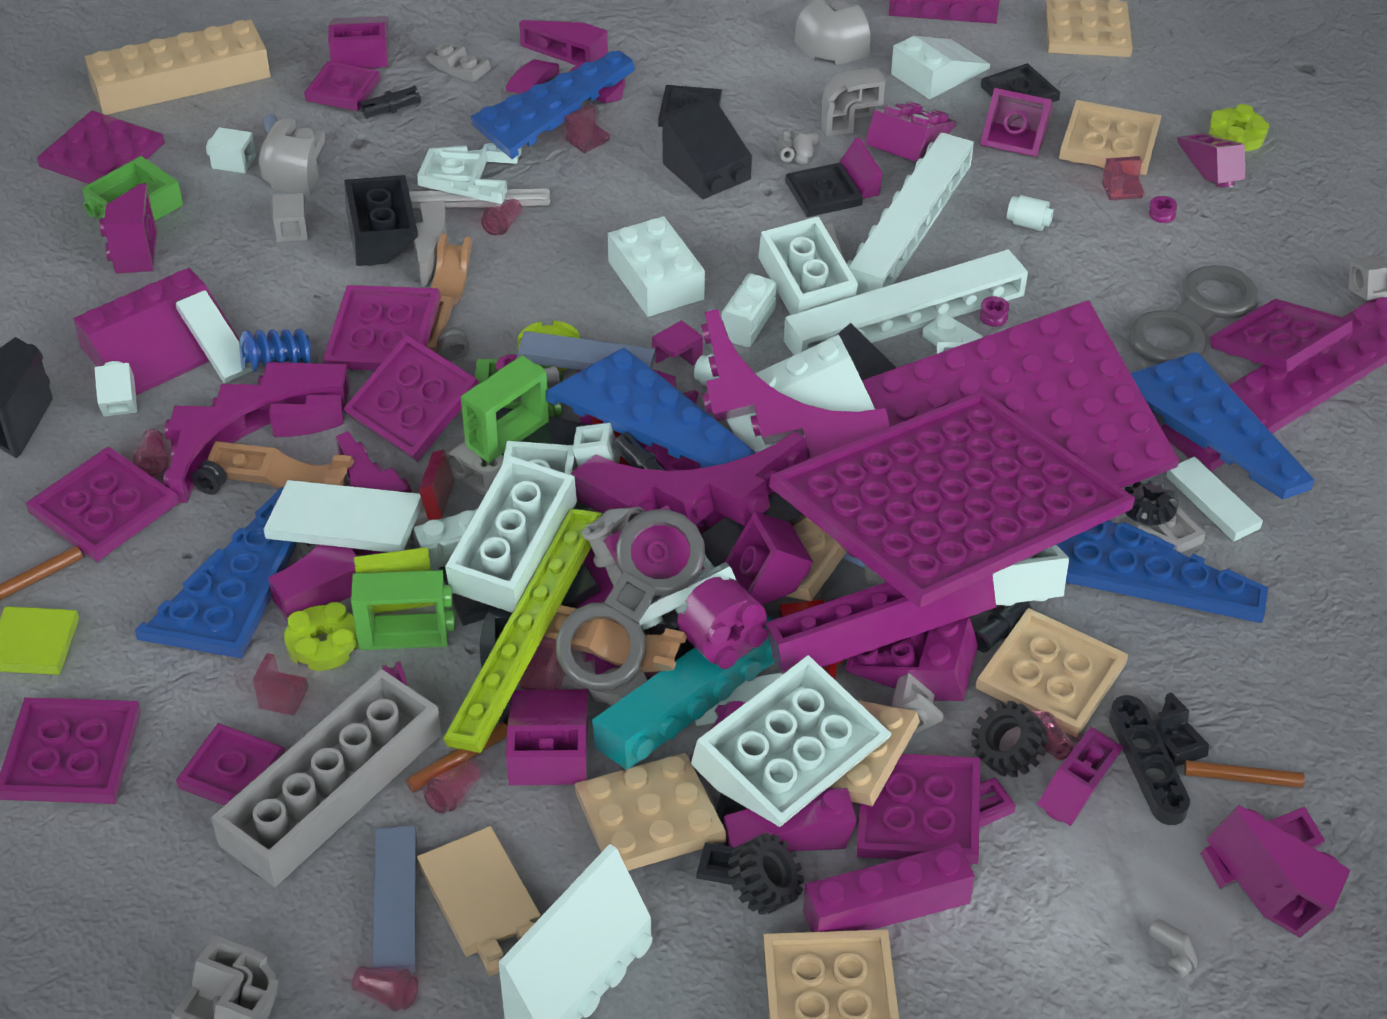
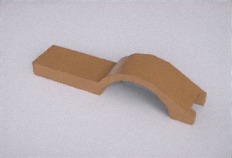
(450, 280)
(273, 467)
(612, 642)

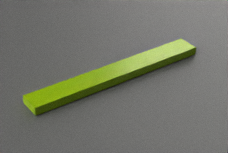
(521, 635)

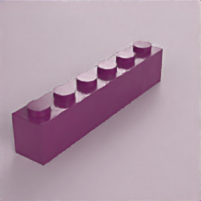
(868, 622)

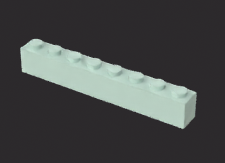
(911, 213)
(910, 302)

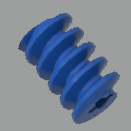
(273, 347)

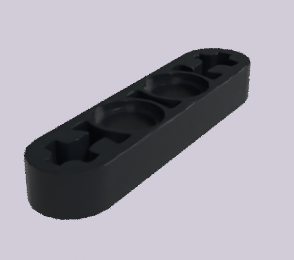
(1145, 759)

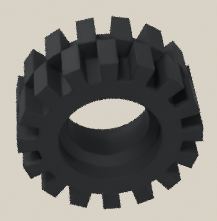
(1022, 752)
(749, 868)

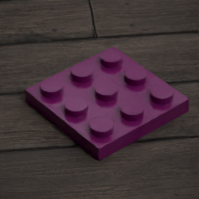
(98, 147)
(376, 320)
(1281, 334)
(411, 397)
(102, 503)
(69, 750)
(923, 808)

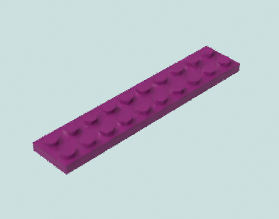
(1284, 396)

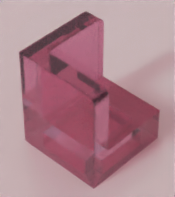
(582, 129)
(1122, 178)
(543, 669)
(278, 690)

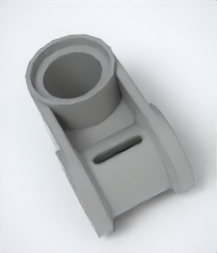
(472, 468)
(605, 526)

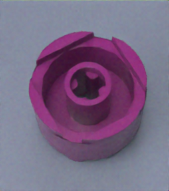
(723, 621)

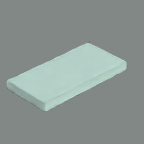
(343, 516)

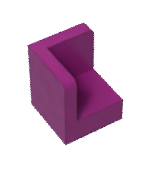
(678, 340)

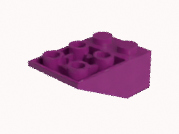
(359, 41)
(907, 129)
(936, 658)
(547, 737)
(1278, 870)

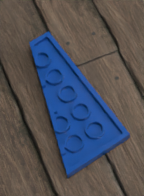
(545, 105)
(648, 407)
(1212, 415)
(1147, 567)
(224, 595)

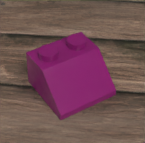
(1016, 122)
(130, 231)
(769, 558)

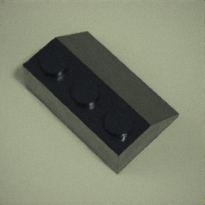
(379, 218)

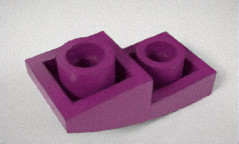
(531, 74)
(314, 416)

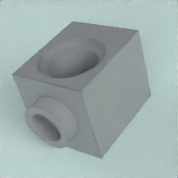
(290, 217)
(1368, 277)

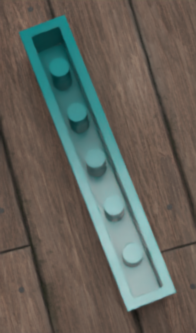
(671, 703)

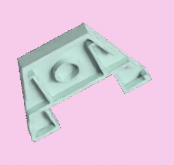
(460, 170)

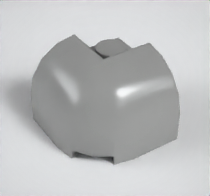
(833, 32)
(849, 97)
(290, 157)
(229, 984)

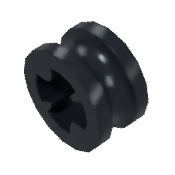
(209, 477)

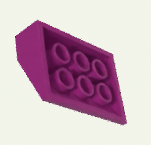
(146, 331)

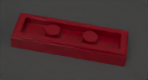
(436, 485)

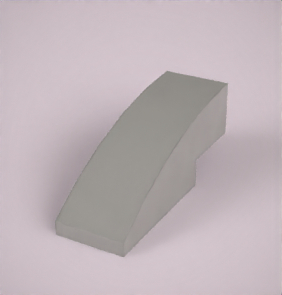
(429, 231)

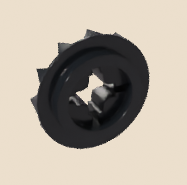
(1148, 513)

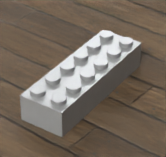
(326, 777)

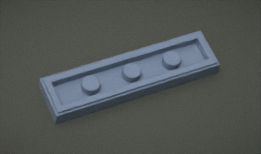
(574, 352)
(395, 898)

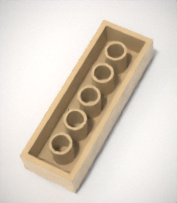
(177, 66)

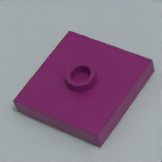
(342, 85)
(656, 551)
(227, 764)

